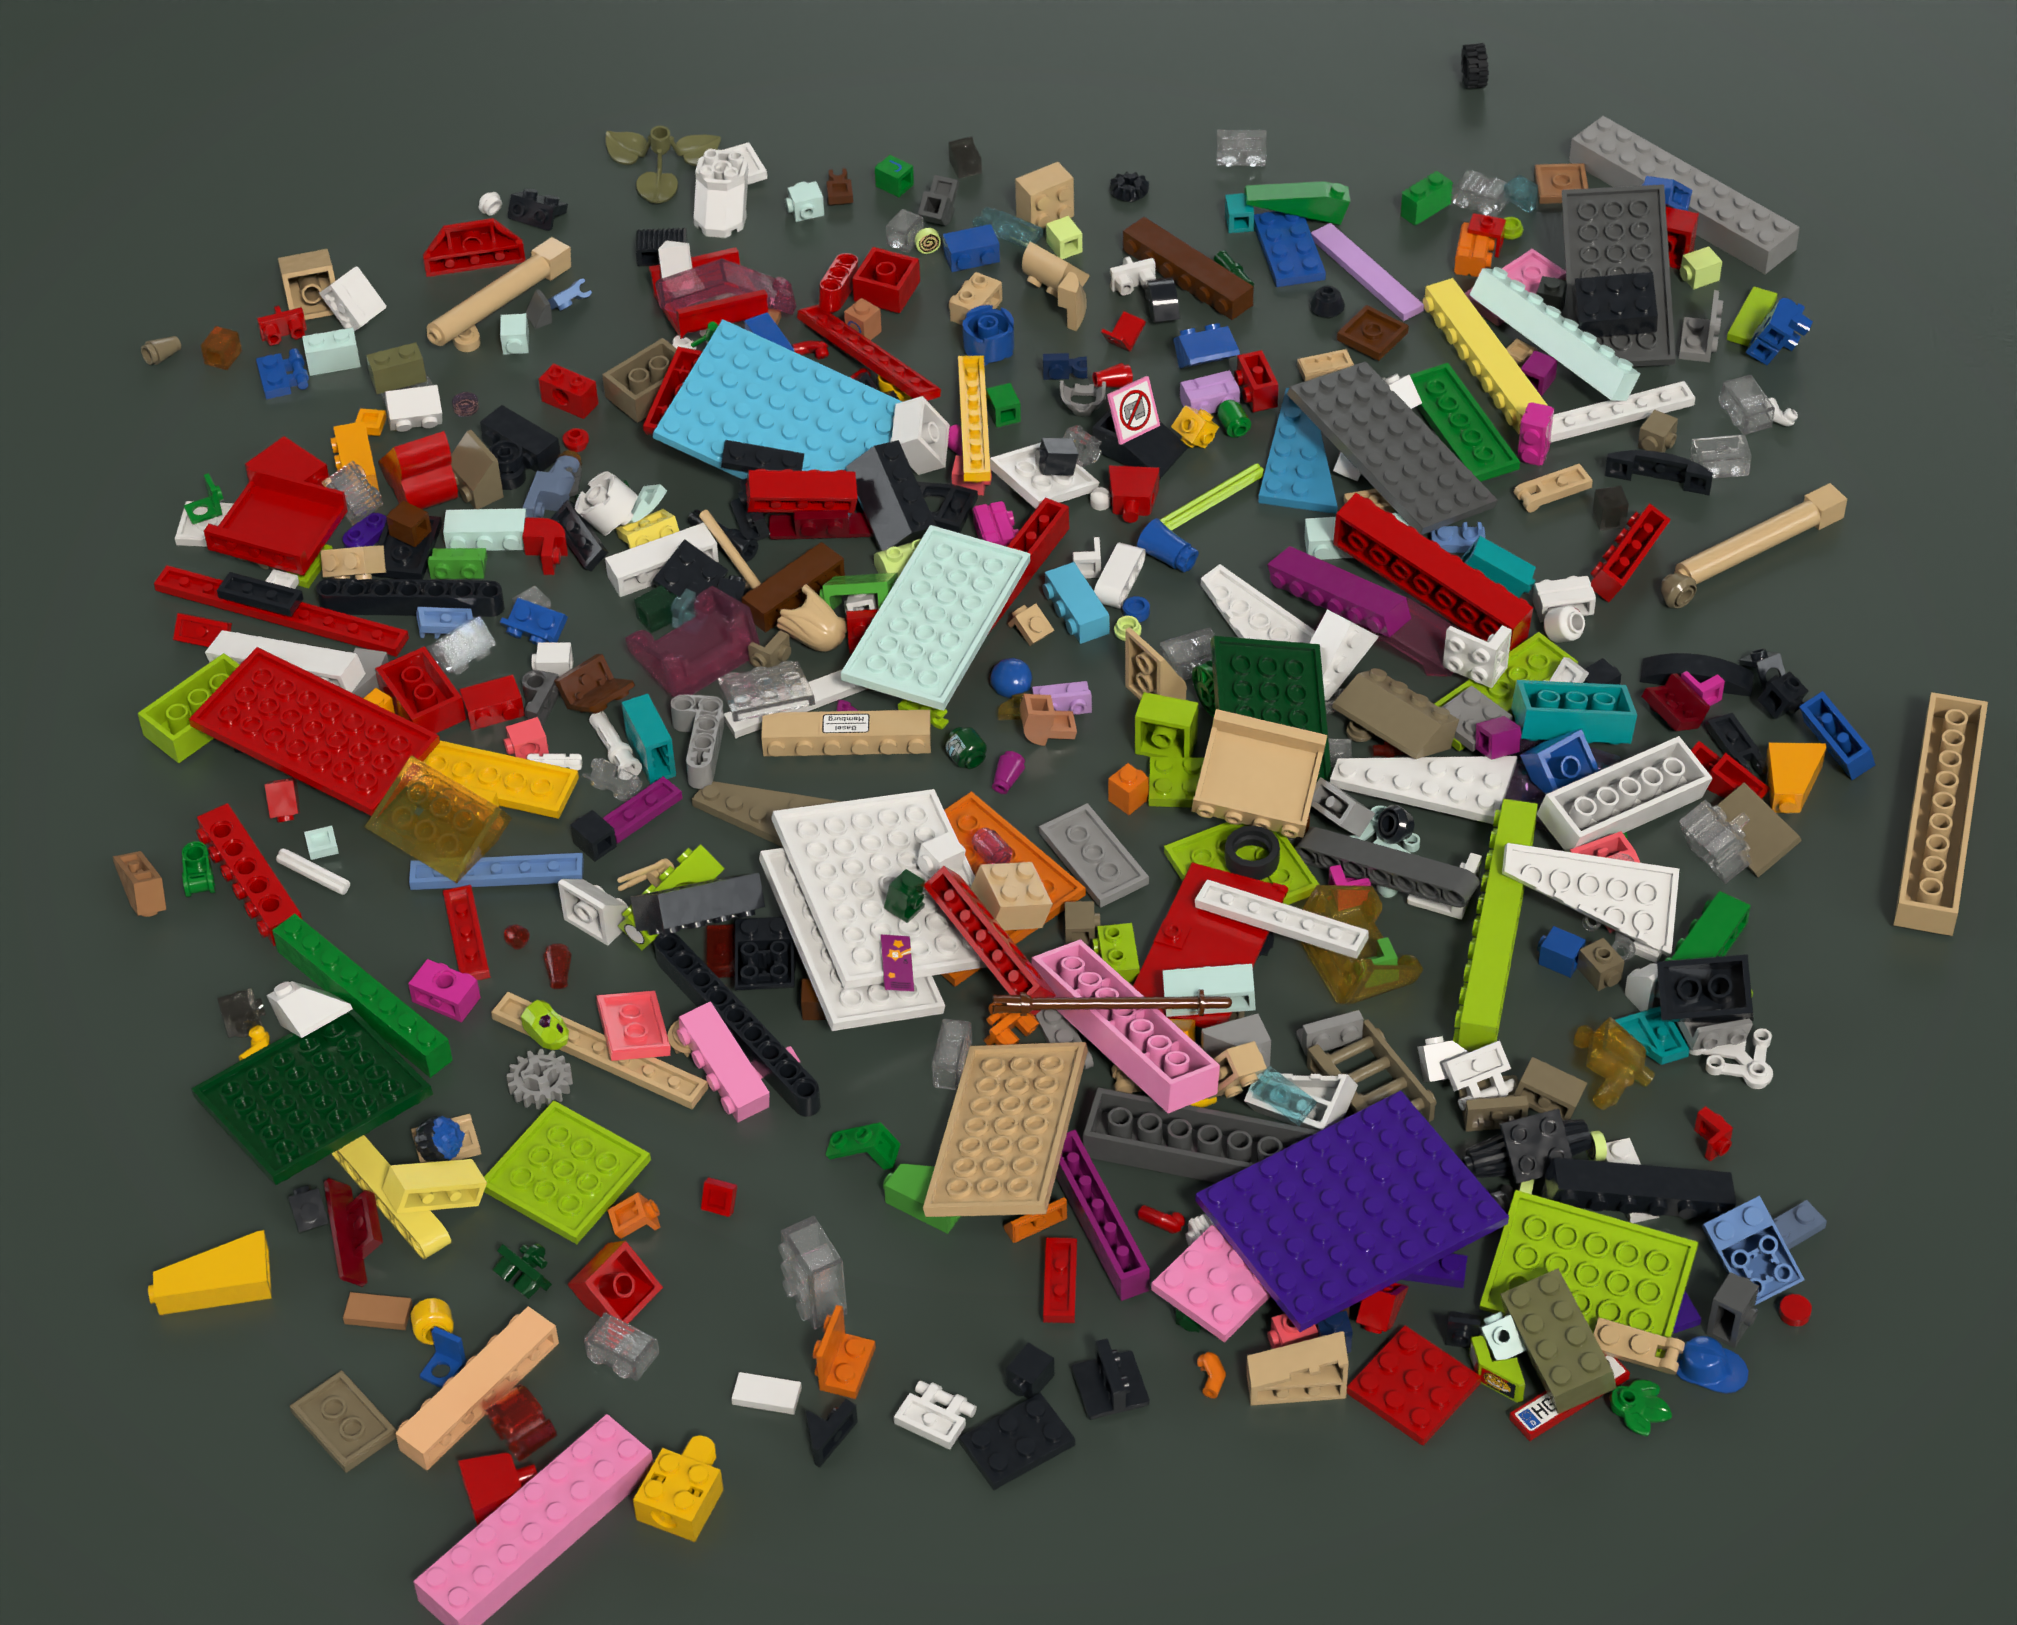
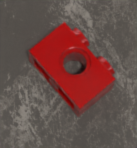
(568, 391)

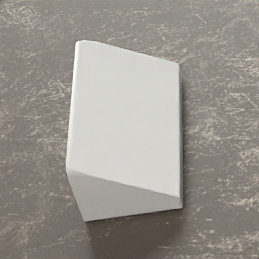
(674, 258)

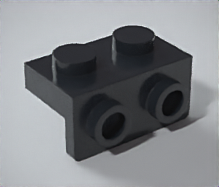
(535, 209)

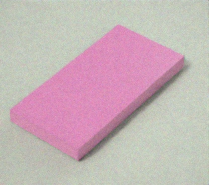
(1527, 270)

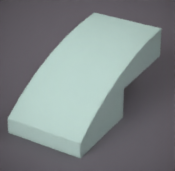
(647, 500)

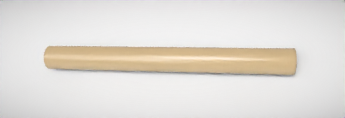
(729, 549)

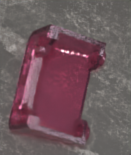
(700, 648)

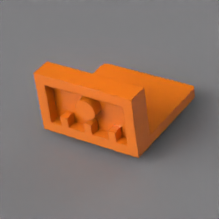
(841, 1357)

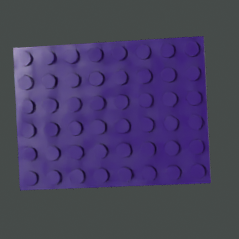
(1351, 1210)

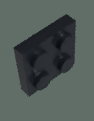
(690, 570)

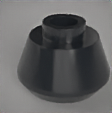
(1327, 302)
(1395, 824)

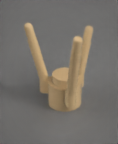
(650, 872)

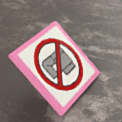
(1133, 410)

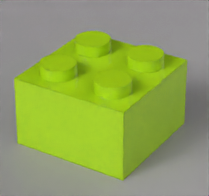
(1165, 726)

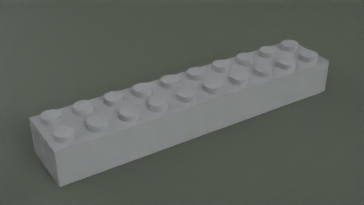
(1725, 215)

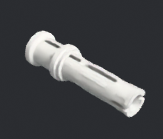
(618, 751)

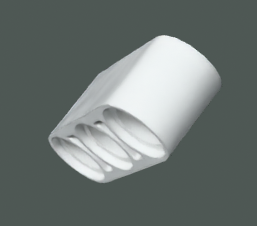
(1119, 574)

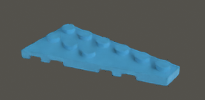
(1297, 464)

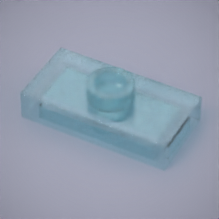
(1284, 1096)

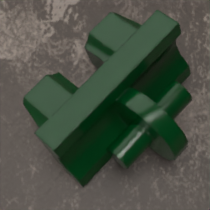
(531, 1278)

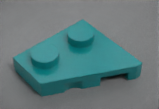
(1659, 1038)

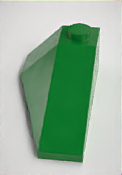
(1307, 199)

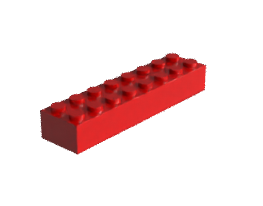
(1429, 572)

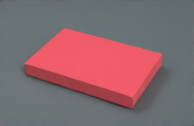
(633, 1025)

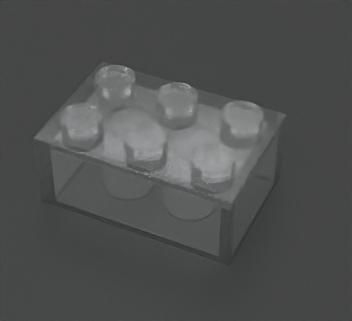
(812, 1271)

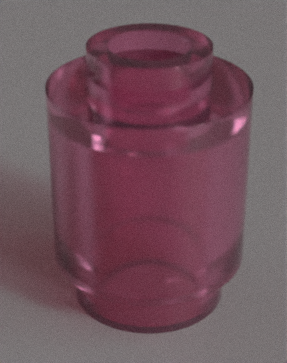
(991, 847)

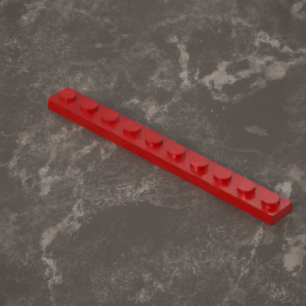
(305, 618)

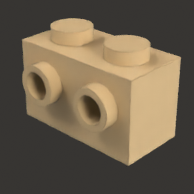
(975, 292)
(353, 561)
(1238, 1069)

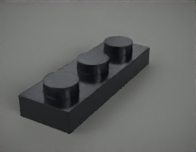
(752, 457)
(580, 536)
(260, 594)

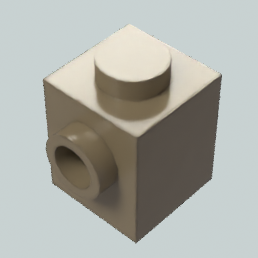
(1658, 432)
(1081, 921)
(1600, 964)

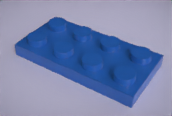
(1288, 248)

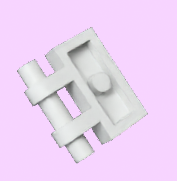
(1477, 1066)
(930, 1420)

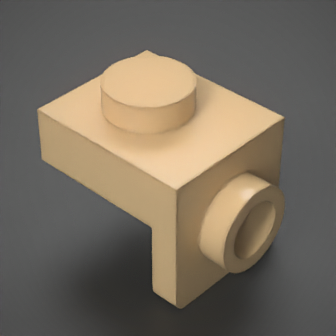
(1031, 623)

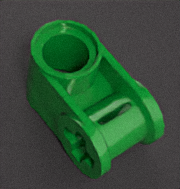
(197, 869)

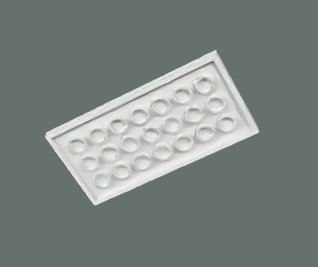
(841, 1006)

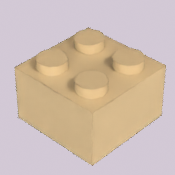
(1045, 195)
(1013, 894)

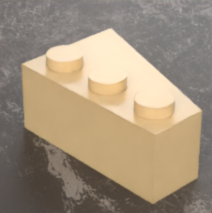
(1299, 1372)

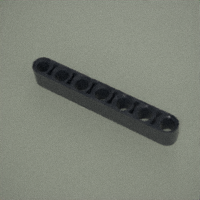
(403, 596)

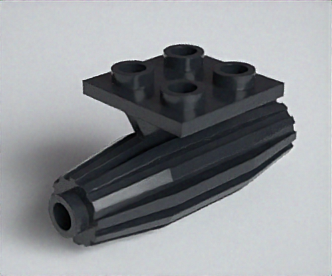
(1528, 1146)

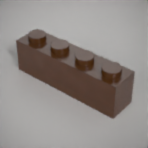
(785, 587)

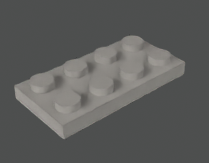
(1094, 855)

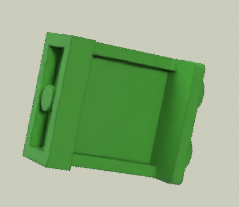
(857, 584)

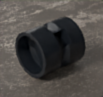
(510, 463)

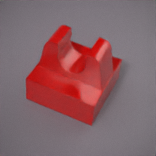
(719, 1197)

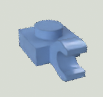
(564, 298)

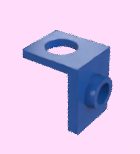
(448, 1352)

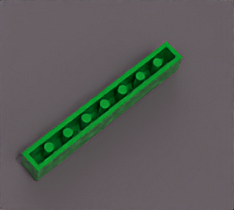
(370, 999)

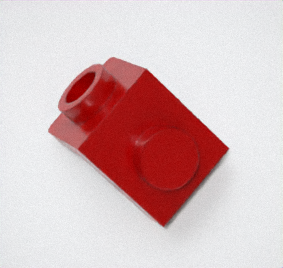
(1715, 1131)

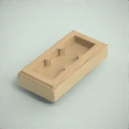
(1323, 364)

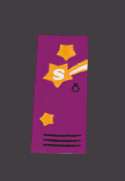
(897, 963)

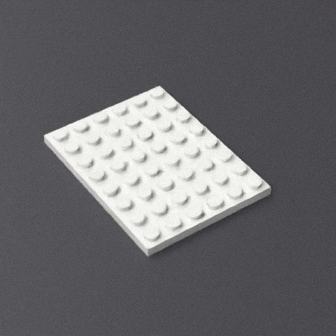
(844, 866)

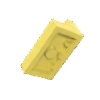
(648, 528)

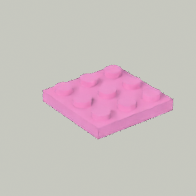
(1212, 1285)

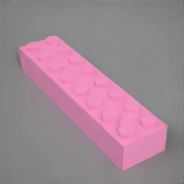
(1135, 1040)
(535, 1525)

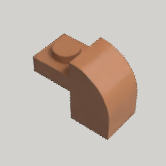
(1043, 722)

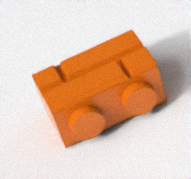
(1473, 252)

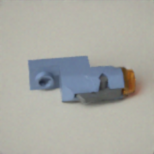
(554, 487)

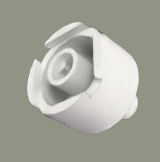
(606, 503)

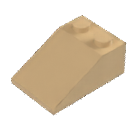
(1149, 671)

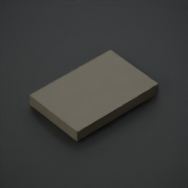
(1765, 832)
(343, 1421)

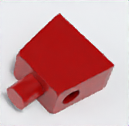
(1133, 491)
(492, 1482)

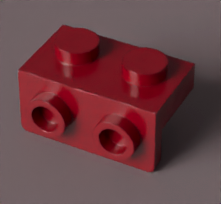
(1677, 704)

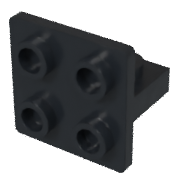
(1110, 1382)

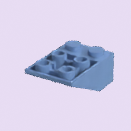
(1753, 1248)

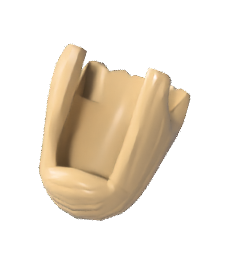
(813, 623)

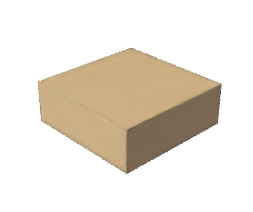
(1520, 351)

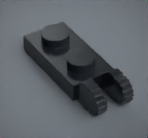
(1736, 742)

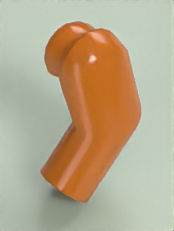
(1212, 1365)

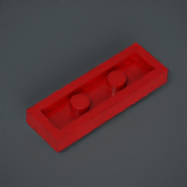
(1060, 1280)

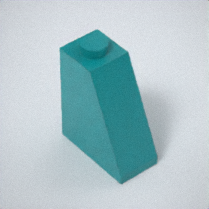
(1500, 566)

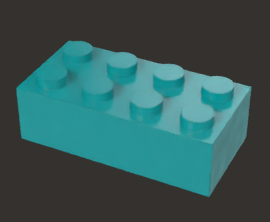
(1557, 708)

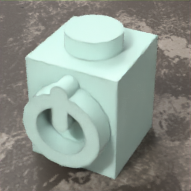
(805, 201)
(1502, 1336)

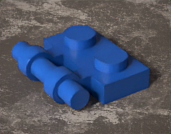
(274, 375)

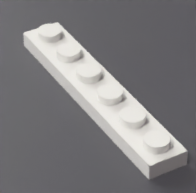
(1615, 413)
(1282, 919)

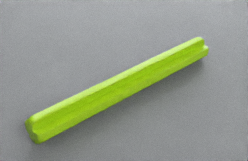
(1213, 497)

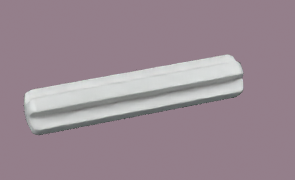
(313, 871)

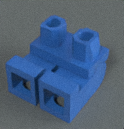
(1778, 331)

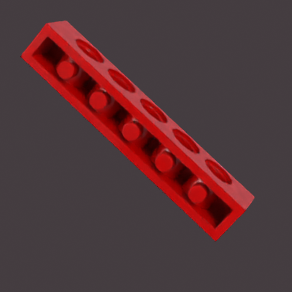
(246, 869)
(986, 935)

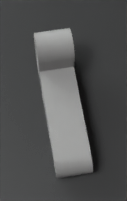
(705, 720)

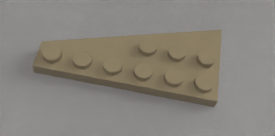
(750, 807)

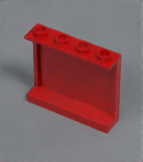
(278, 522)

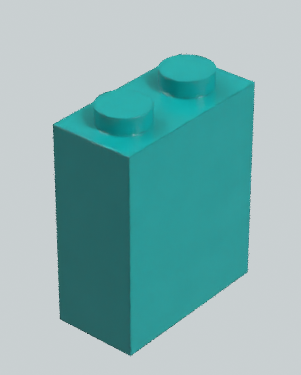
(649, 738)

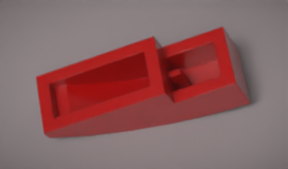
(1726, 773)

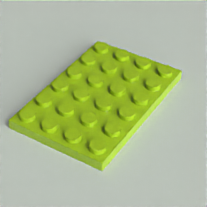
(1607, 1263)

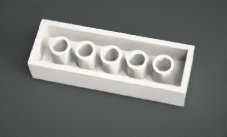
(1625, 795)

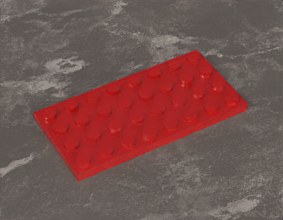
(312, 730)

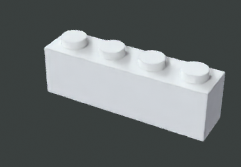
(638, 566)

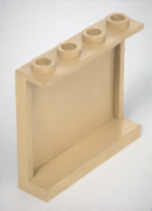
(1259, 773)

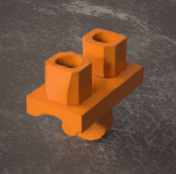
(1001, 1032)

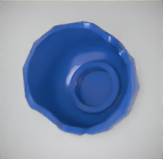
(1011, 677)

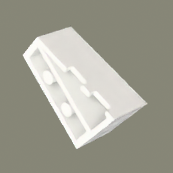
(1341, 649)
(1330, 1092)

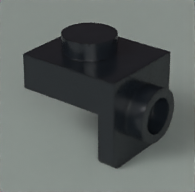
(734, 587)
(308, 1209)

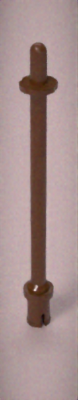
(1025, 1003)

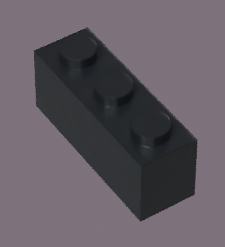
(538, 446)

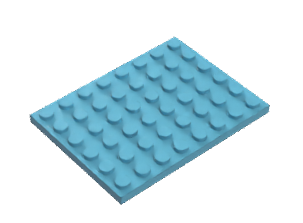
(773, 399)

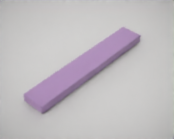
(1367, 272)

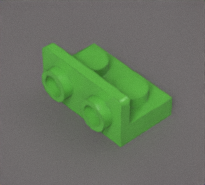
(457, 563)

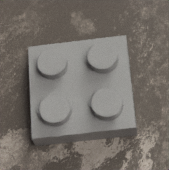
(1472, 708)

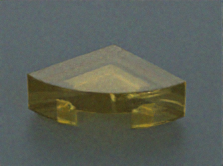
(1011, 709)

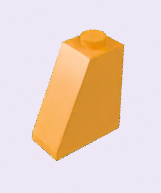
(1792, 773)

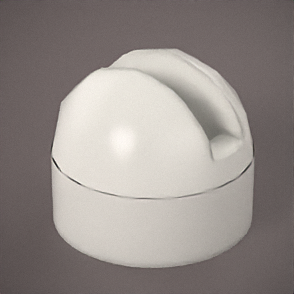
(1100, 498)

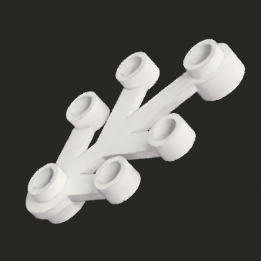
(1748, 1066)

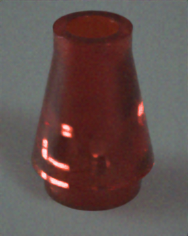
(557, 963)

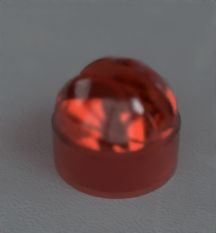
(516, 936)

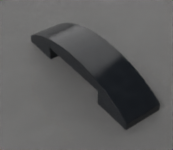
(1661, 466)
(1702, 667)

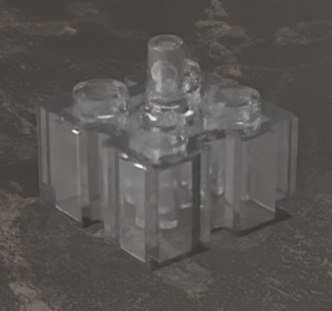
(1717, 841)

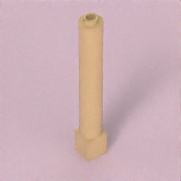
(547, 262)
(1818, 510)

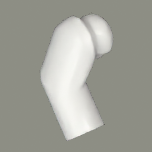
(1783, 418)

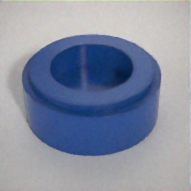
(1136, 607)

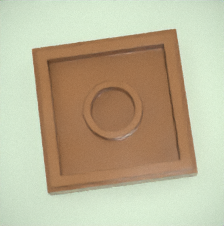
(1558, 177)

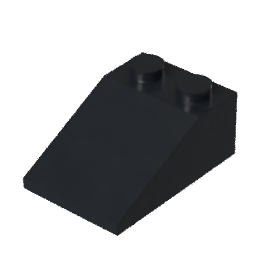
(1705, 989)

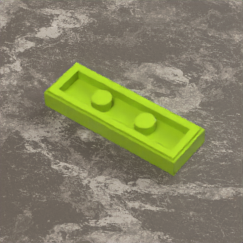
(1751, 315)

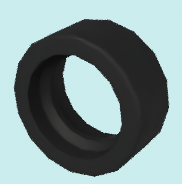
(1252, 836)

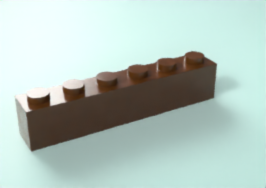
(1188, 268)

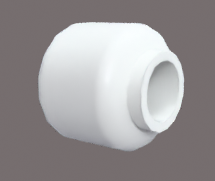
(1564, 624)

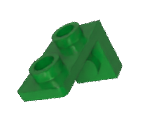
(871, 1138)

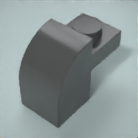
(938, 203)

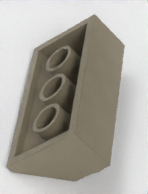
(1397, 714)

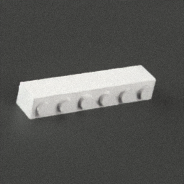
(331, 665)

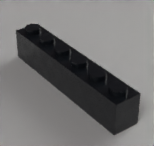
(1640, 1188)

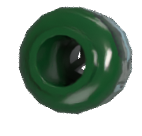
(966, 747)

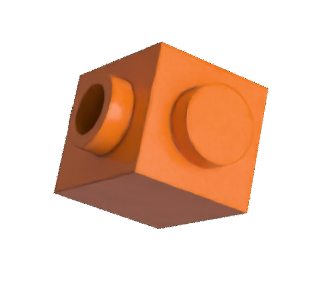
(1128, 788)

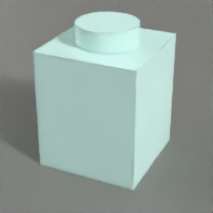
(514, 334)

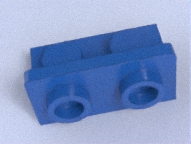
(535, 622)

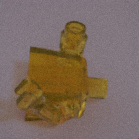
(1616, 1058)

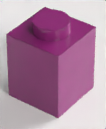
(1540, 371)
(1498, 737)

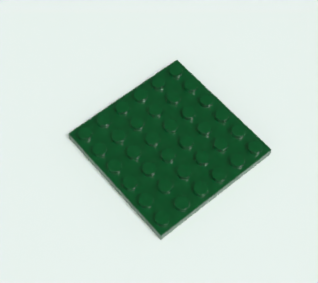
(311, 1094)

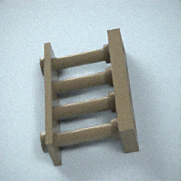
(1373, 1039)

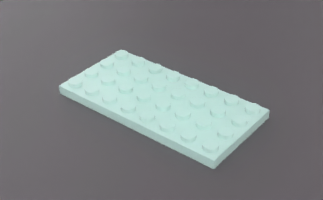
(936, 617)

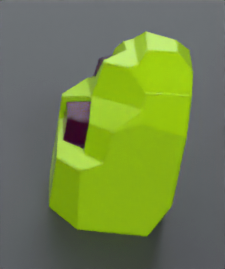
(545, 1025)

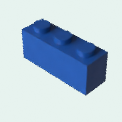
(1838, 734)

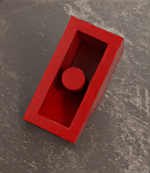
(282, 799)
(1381, 1309)

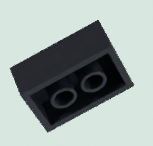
(1616, 304)

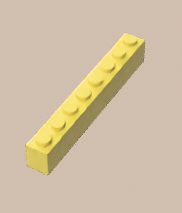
(1481, 350)

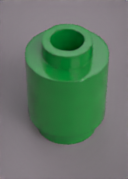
(1233, 418)

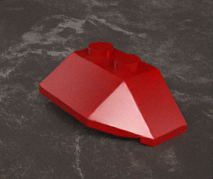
(472, 247)

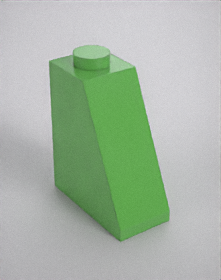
(907, 1191)

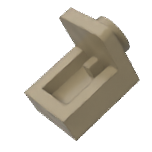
(773, 653)

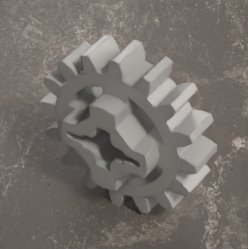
(539, 1079)

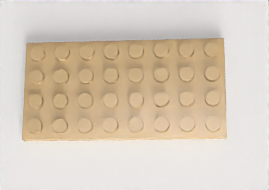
(1006, 1130)

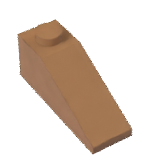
(141, 883)

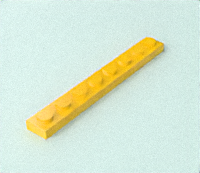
(974, 419)

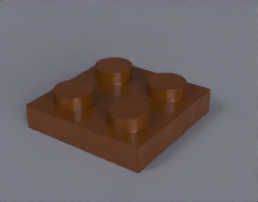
(1372, 332)

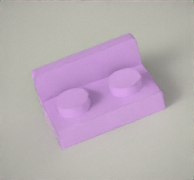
(1068, 696)

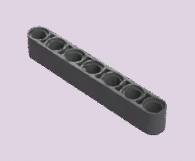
(1388, 867)

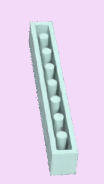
(1555, 334)

